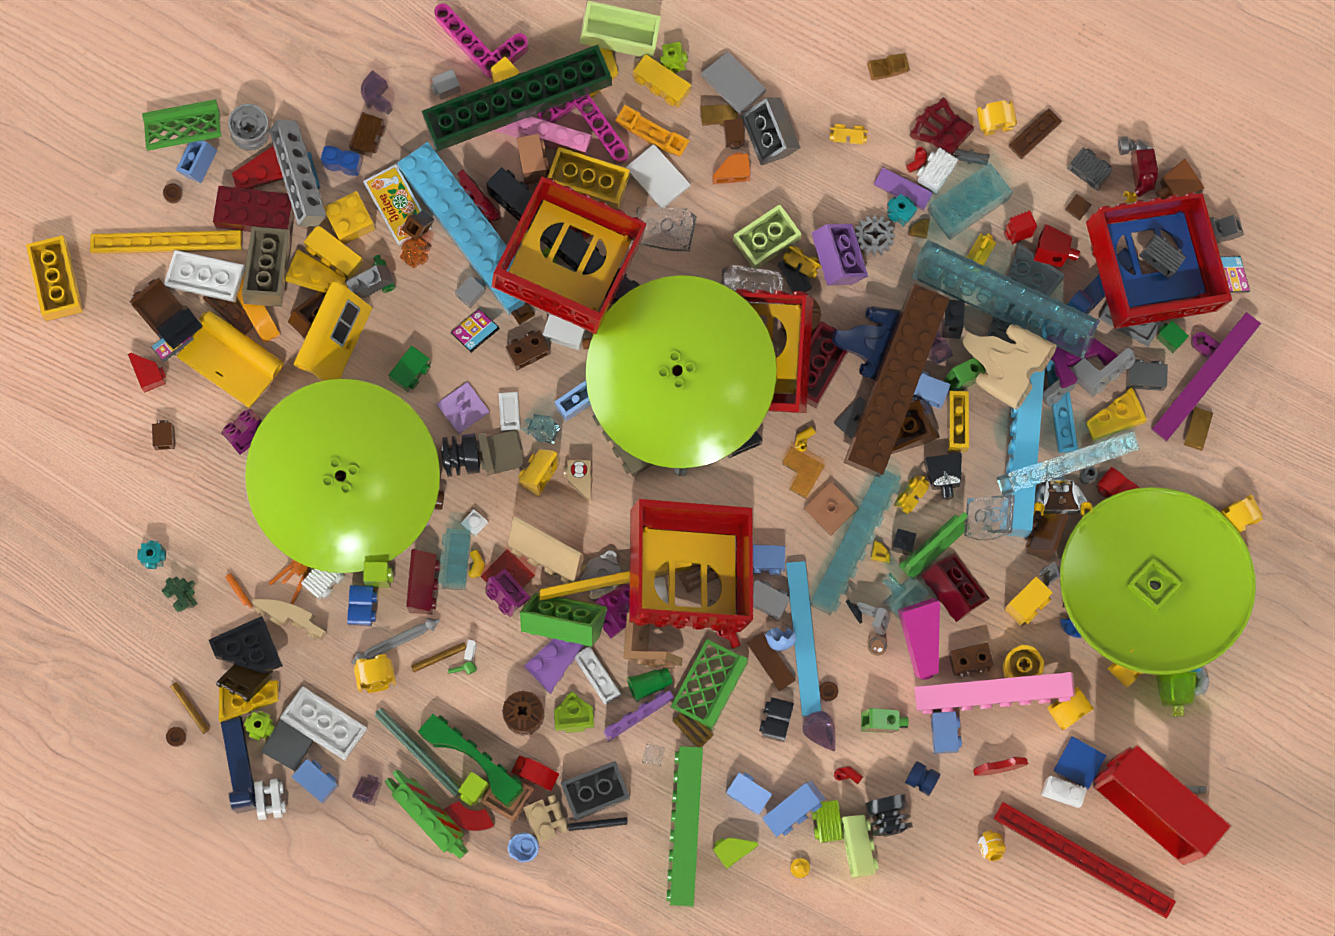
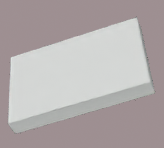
(658, 176)

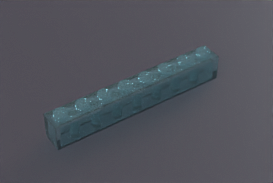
(1067, 463)
(854, 542)

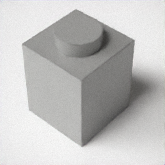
(445, 84)
(470, 291)

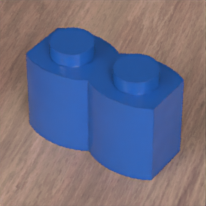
(337, 160)
(361, 605)

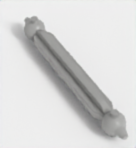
(397, 640)

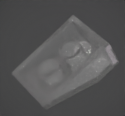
(667, 227)
(751, 279)
(989, 517)

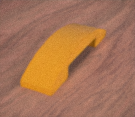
(651, 132)
(260, 318)

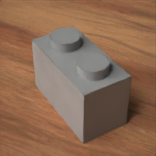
(769, 600)

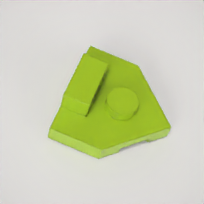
(573, 715)

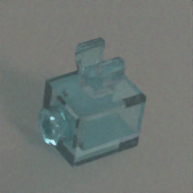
(542, 428)

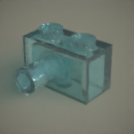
(903, 594)

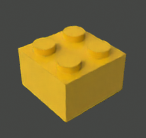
(349, 218)
(1032, 597)

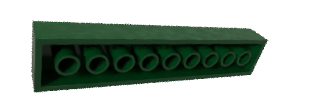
(517, 98)

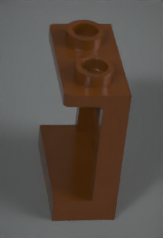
(155, 304)

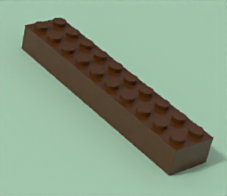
(896, 380)

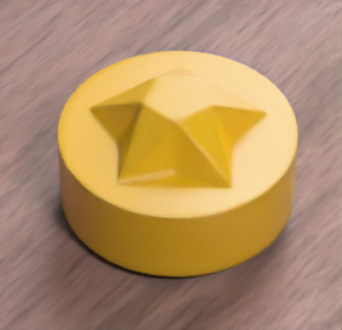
(800, 868)

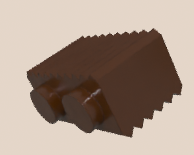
(367, 135)

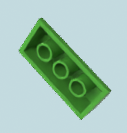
(563, 619)

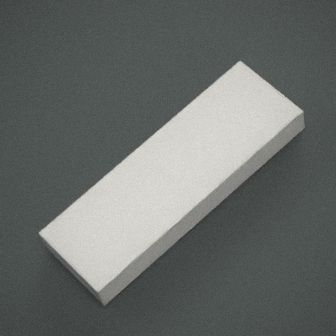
(597, 675)

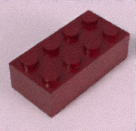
(252, 208)
(824, 363)

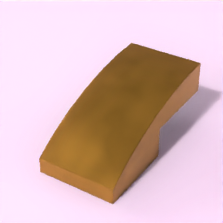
(888, 67)
(717, 114)
(1198, 428)

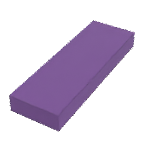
(898, 185)

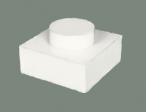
(474, 523)

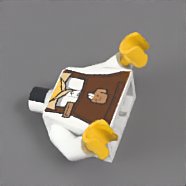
(1060, 497)

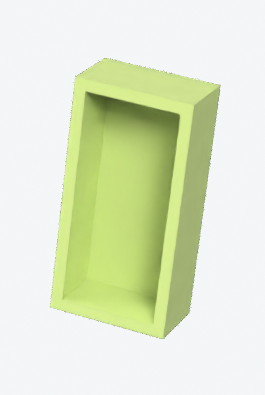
(620, 29)

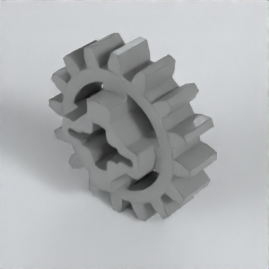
(882, 235)

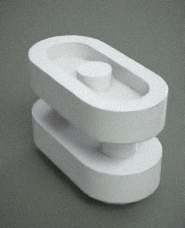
(278, 806)

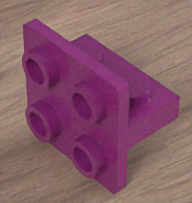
(242, 430)
(506, 592)

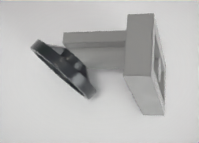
(880, 614)

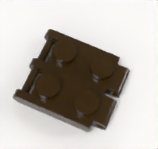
(244, 681)

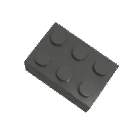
(595, 791)

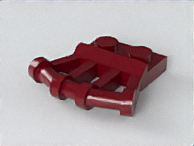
(952, 133)
(478, 196)

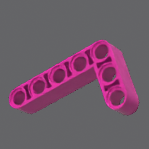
(476, 45)
(591, 118)

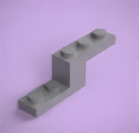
(1090, 377)

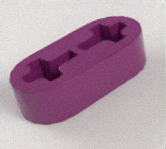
(1209, 341)

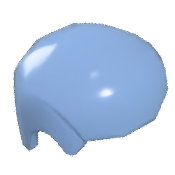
(780, 640)
(523, 847)

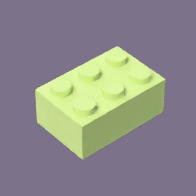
(767, 237)

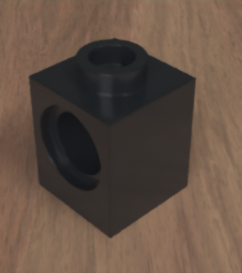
(903, 542)

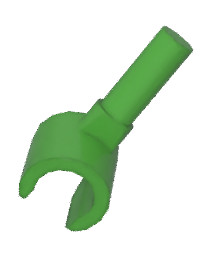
(468, 667)

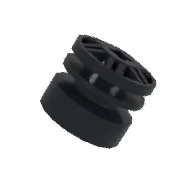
(460, 455)
(889, 815)

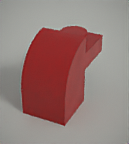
(535, 772)

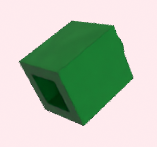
(1172, 336)

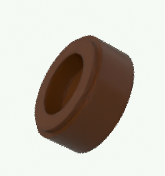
(172, 193)
(439, 504)
(828, 691)
(176, 736)

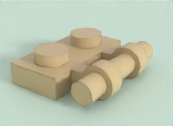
(539, 819)

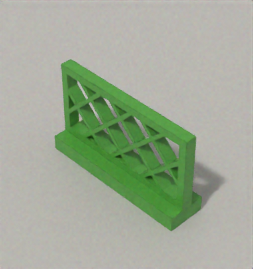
(182, 117)
(934, 546)
(724, 692)

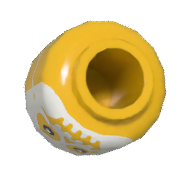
(992, 845)

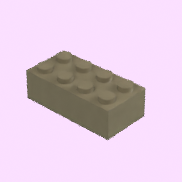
(266, 266)

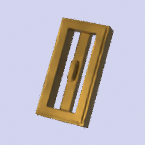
(688, 723)

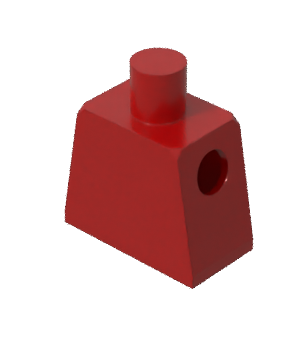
(1054, 247)

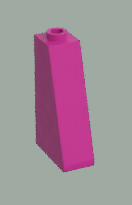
(921, 632)

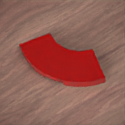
(1000, 766)
(469, 819)

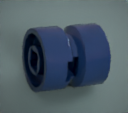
(922, 778)

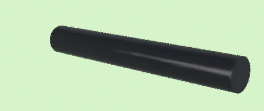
(597, 824)

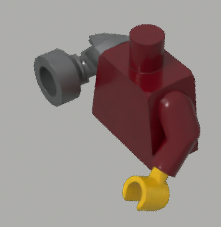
(1143, 166)

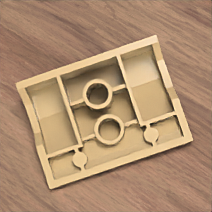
(546, 552)

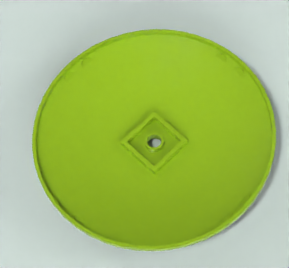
(724, 376)
(387, 467)
(1165, 539)

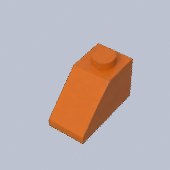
(733, 169)

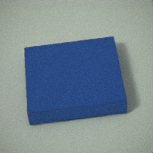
(1079, 763)

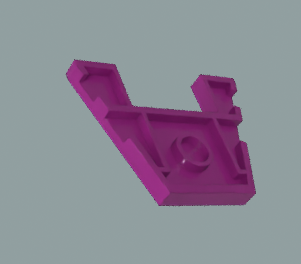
(1064, 360)

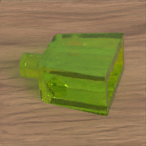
(1177, 691)

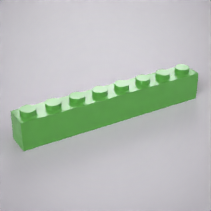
(686, 826)

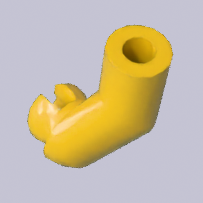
(802, 437)
(478, 565)

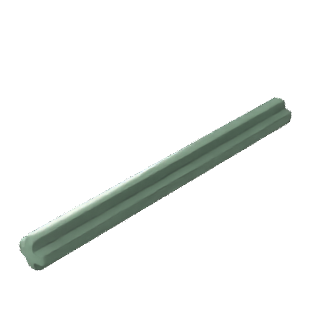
(417, 751)

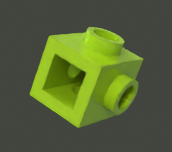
(674, 57)
(266, 728)

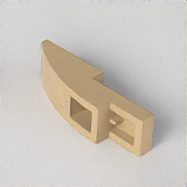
(284, 612)

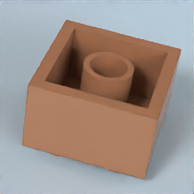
(531, 156)

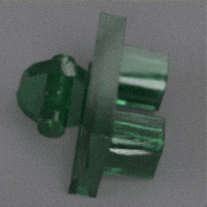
(182, 590)

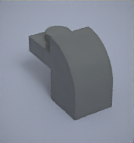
(1226, 228)

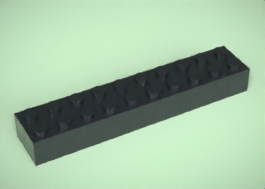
(515, 198)

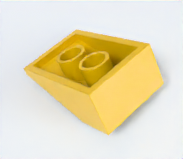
(539, 471)

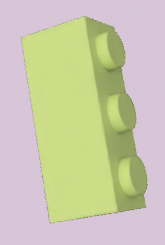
(859, 846)

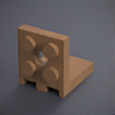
(637, 649)

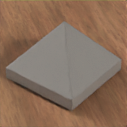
(1049, 573)

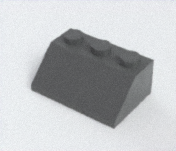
(770, 130)

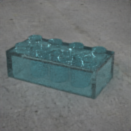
(970, 201)

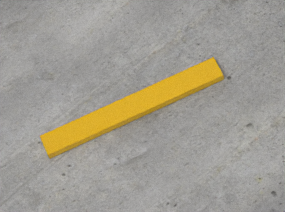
(165, 241)
(601, 582)

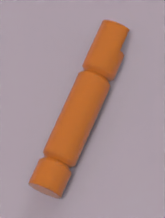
(238, 590)

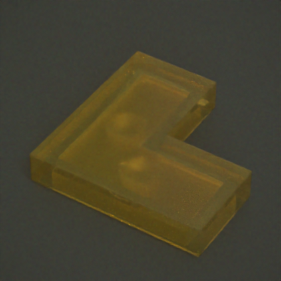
(807, 470)

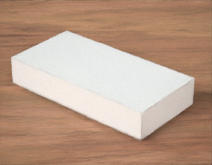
(509, 411)

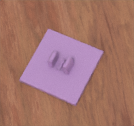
(463, 408)

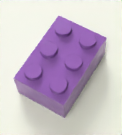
(839, 254)

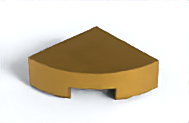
(920, 229)

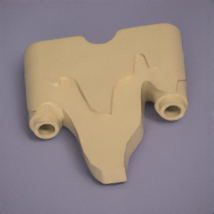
(1009, 364)

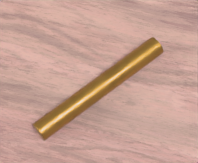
(438, 657)
(190, 708)

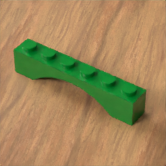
(442, 736)

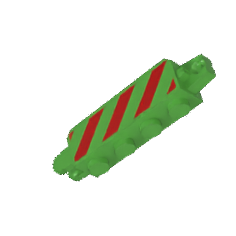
(427, 814)

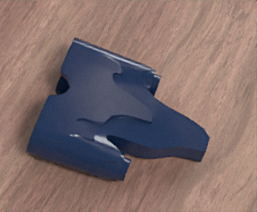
(869, 341)

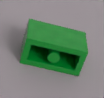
(410, 369)

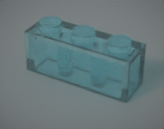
(455, 559)

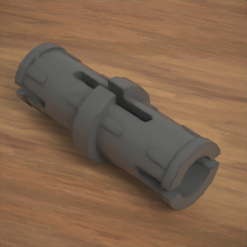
(971, 157)
(1088, 475)

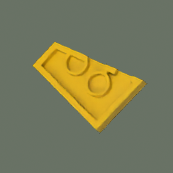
(311, 273)
(1117, 417)
(234, 705)

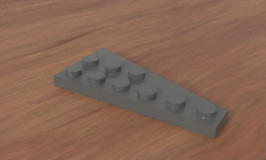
(1033, 274)

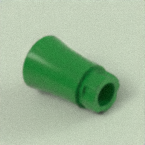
(649, 683)

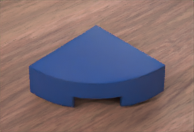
(1069, 628)

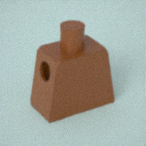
(1180, 181)

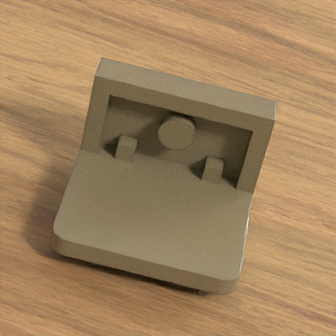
(499, 452)

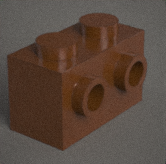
(528, 349)
(971, 659)

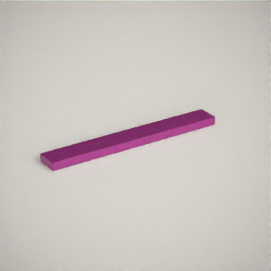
(1206, 376)

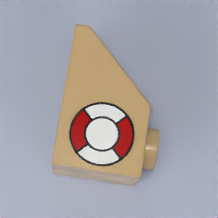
(579, 477)

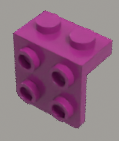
(617, 608)

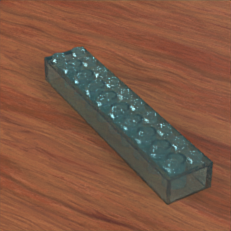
(1005, 298)

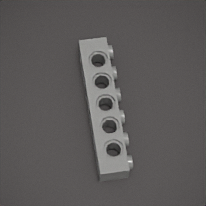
(297, 173)

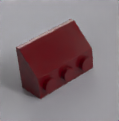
(422, 582)
(955, 587)

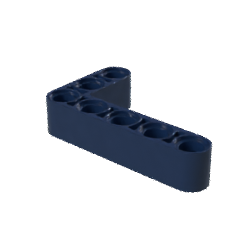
(1093, 294)
(243, 794)

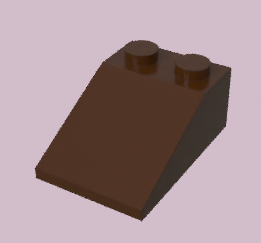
(304, 315)
(917, 427)
(1046, 535)

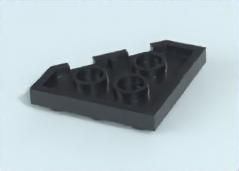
(248, 647)

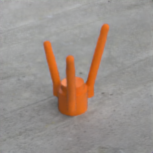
(296, 568)

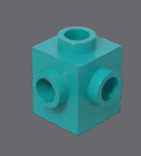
(901, 209)
(156, 559)

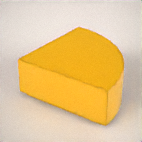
(880, 553)

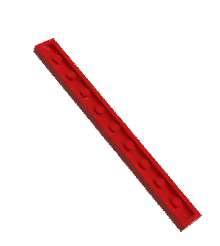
(1084, 860)

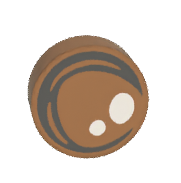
(877, 645)

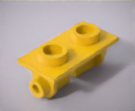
(856, 134)
(982, 249)
(809, 264)
(916, 486)

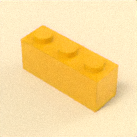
(661, 81)
(333, 253)
(958, 421)

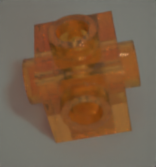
(415, 252)

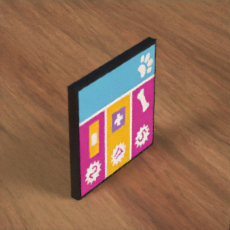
(1235, 274)
(475, 330)

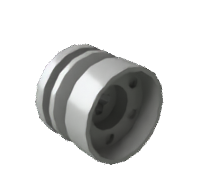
(251, 117)

